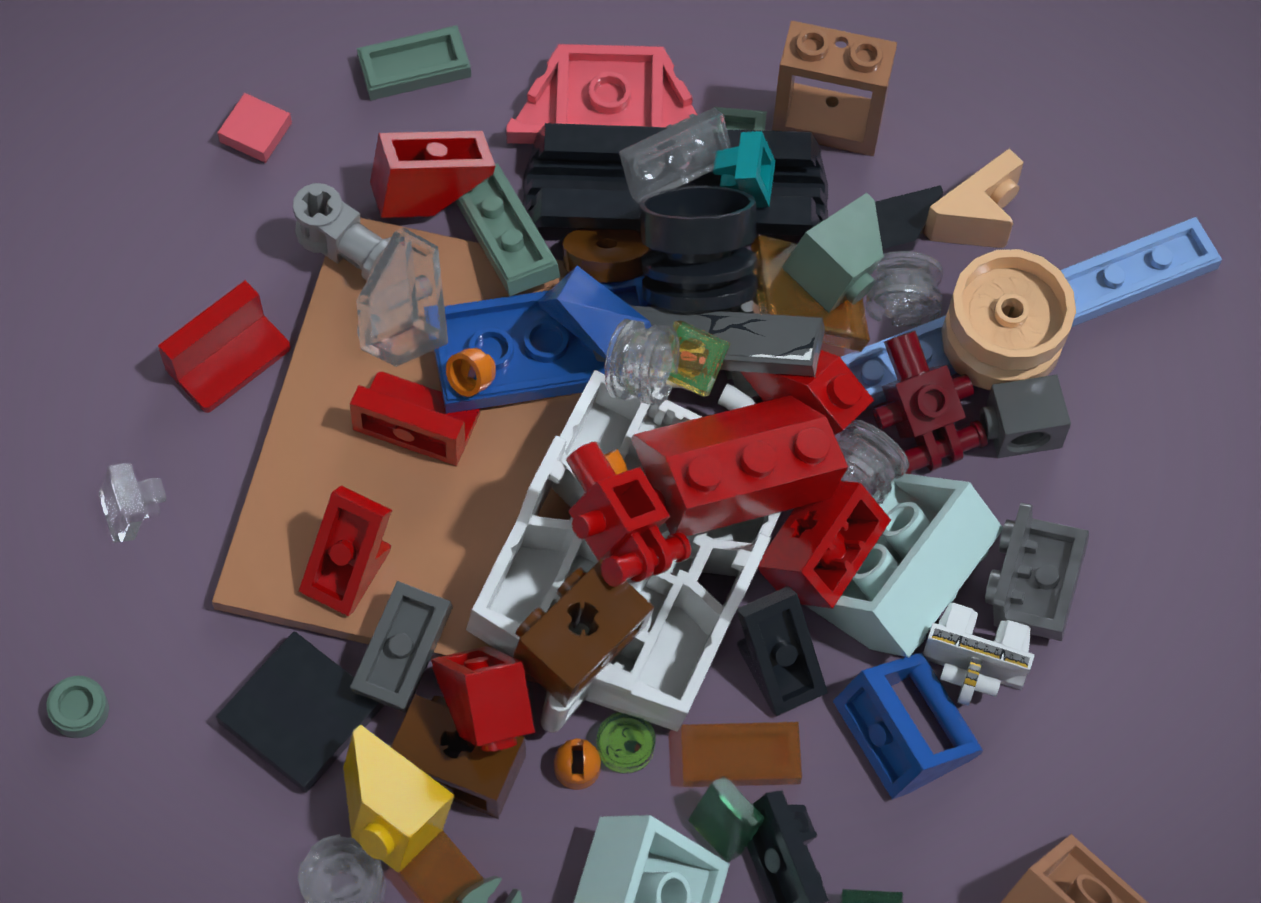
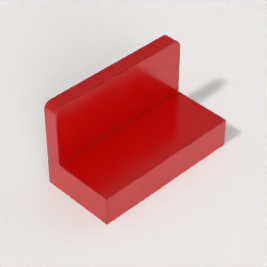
(223, 348)
(411, 418)

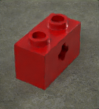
(824, 545)

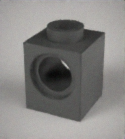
(1026, 416)

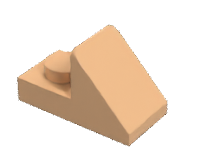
(974, 208)

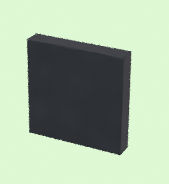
(298, 711)

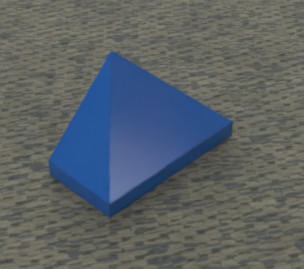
(588, 309)

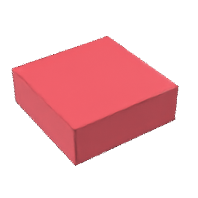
(254, 127)

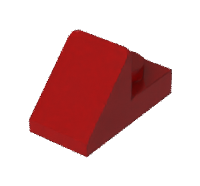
(346, 551)

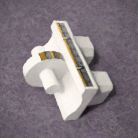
(976, 661)

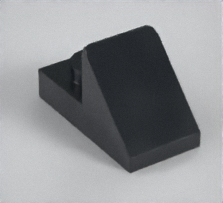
(780, 651)

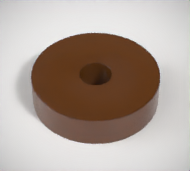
(605, 253)

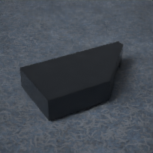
(904, 218)

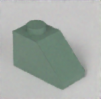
(839, 255)

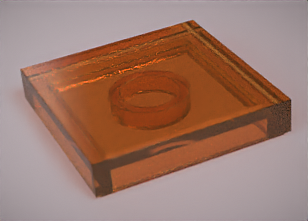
(782, 295)

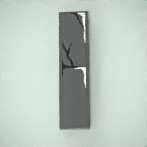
(757, 340)

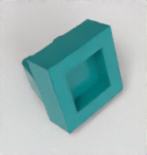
(747, 167)

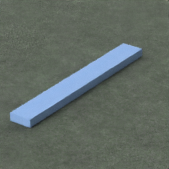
(1098, 288)

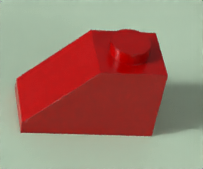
(427, 170)
(831, 391)
(485, 696)

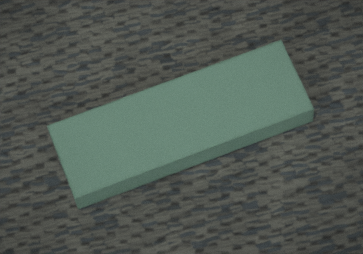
(508, 234)

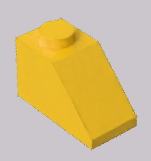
(391, 801)

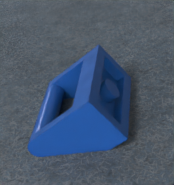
(889, 733)

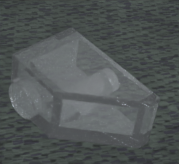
(403, 301)

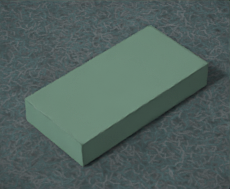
(414, 62)

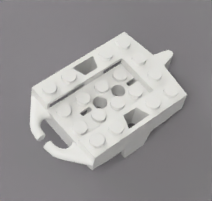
(670, 657)

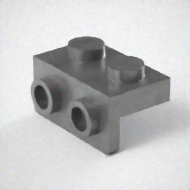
(1037, 573)

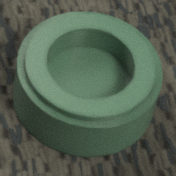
(77, 706)

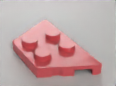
(603, 88)

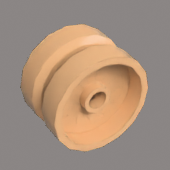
(1008, 318)

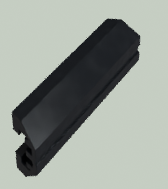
(581, 183)

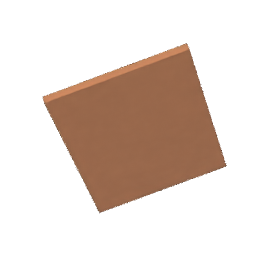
(443, 516)

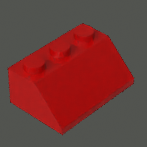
(741, 464)

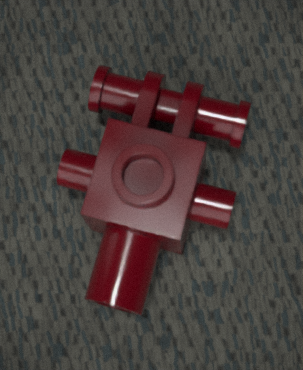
(924, 402)

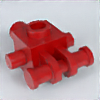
(622, 519)

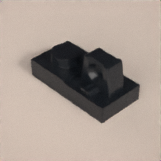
(782, 852)

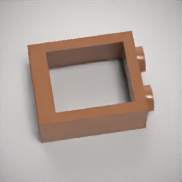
(833, 116)

